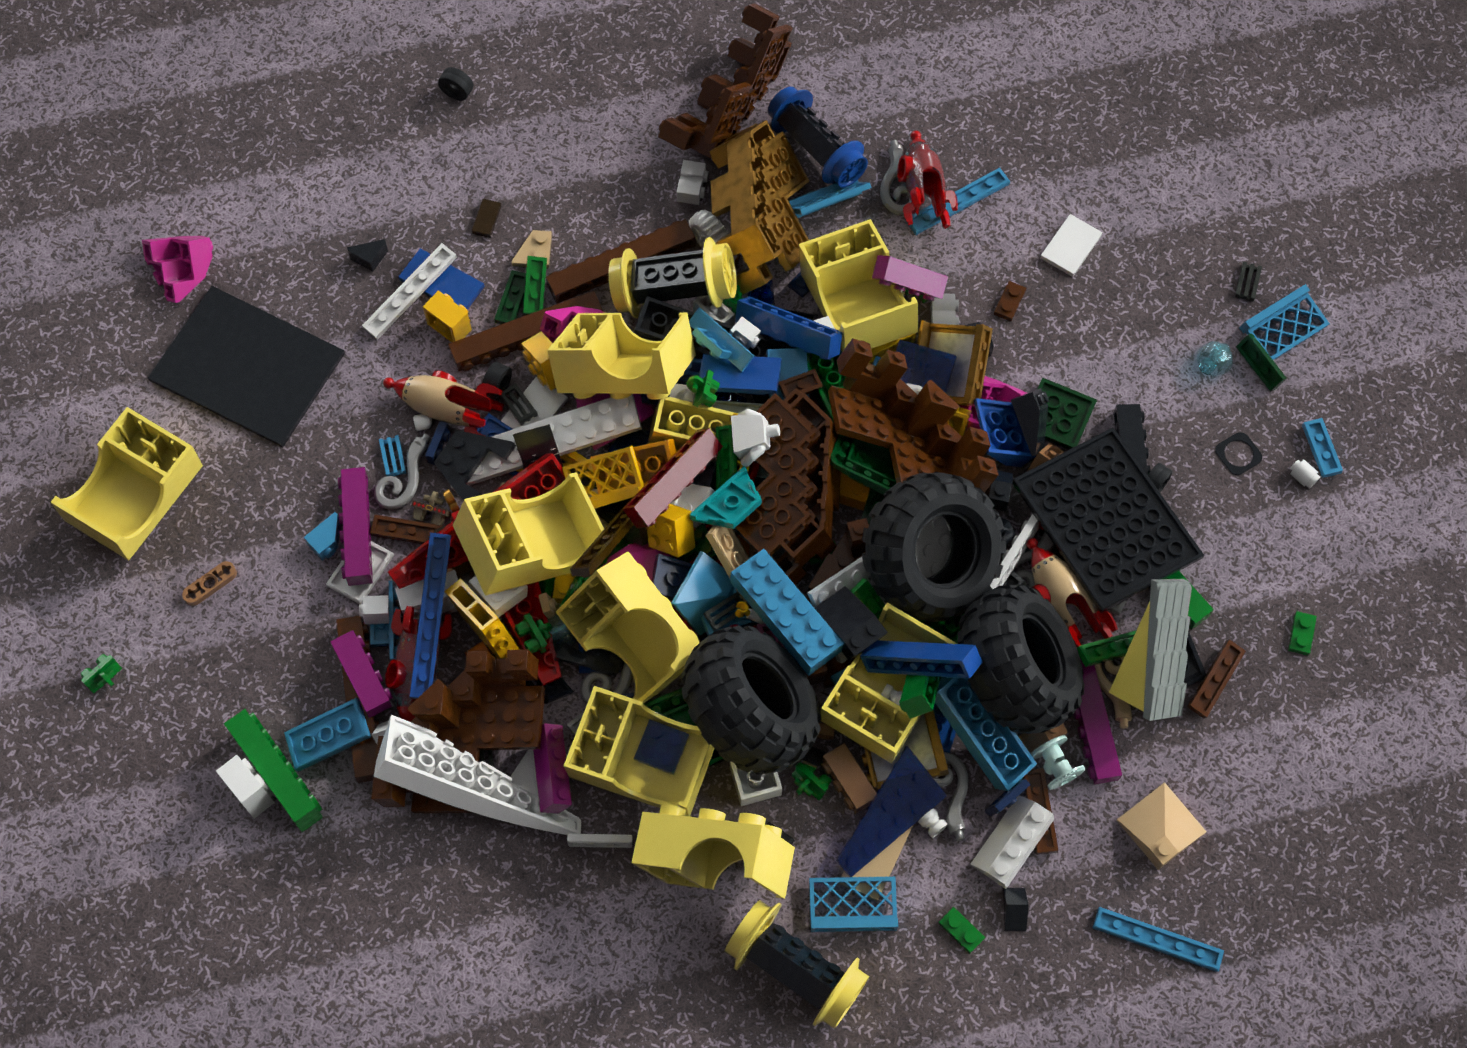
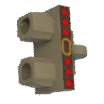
(439, 514)

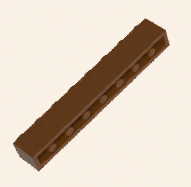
(595, 270)
(508, 336)
(364, 752)

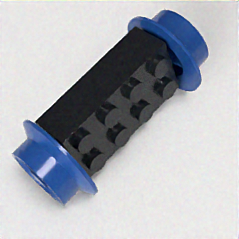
(793, 114)

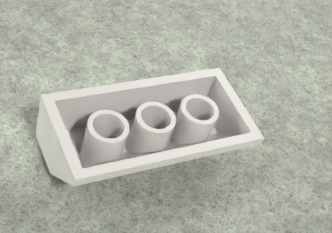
(1013, 841)

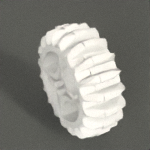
(706, 225)

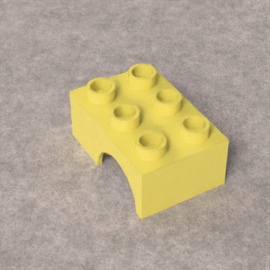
(840, 279)
(606, 357)
(132, 484)
(529, 538)
(630, 617)
(857, 703)
(607, 746)
(699, 849)

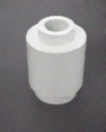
(1304, 473)

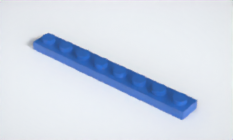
(430, 614)

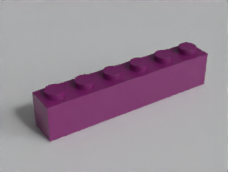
(356, 526)
(1096, 731)

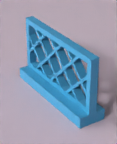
(826, 197)
(1279, 308)
(853, 923)

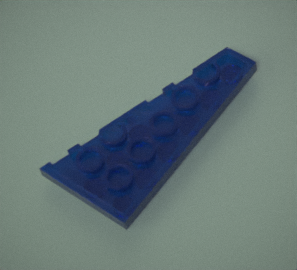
(895, 808)

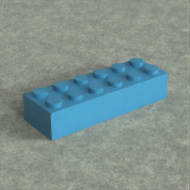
(786, 612)
(992, 745)

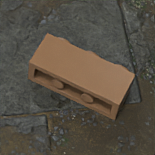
(848, 778)

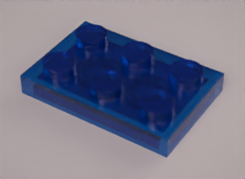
(926, 365)

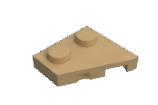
(537, 245)

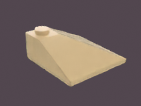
(1161, 826)

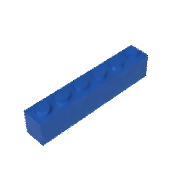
(790, 328)
(922, 659)

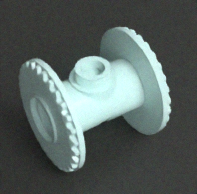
(1056, 763)

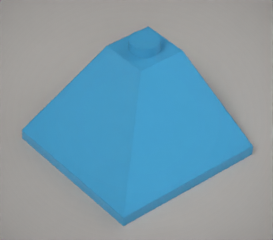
(701, 590)

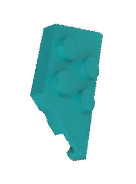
(730, 502)

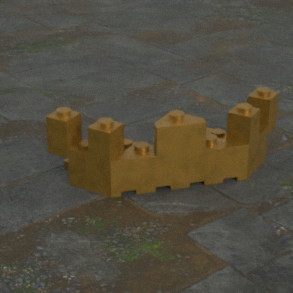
(756, 193)

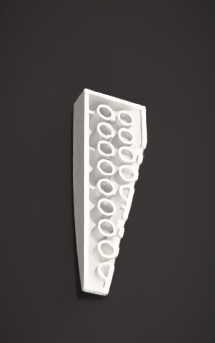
(434, 768)

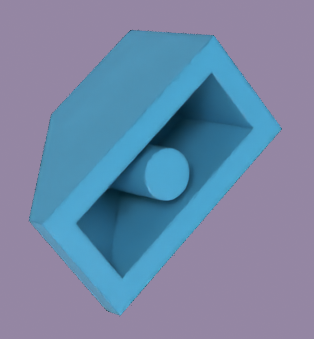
(325, 537)

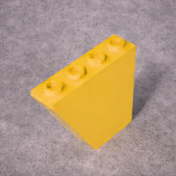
(481, 619)

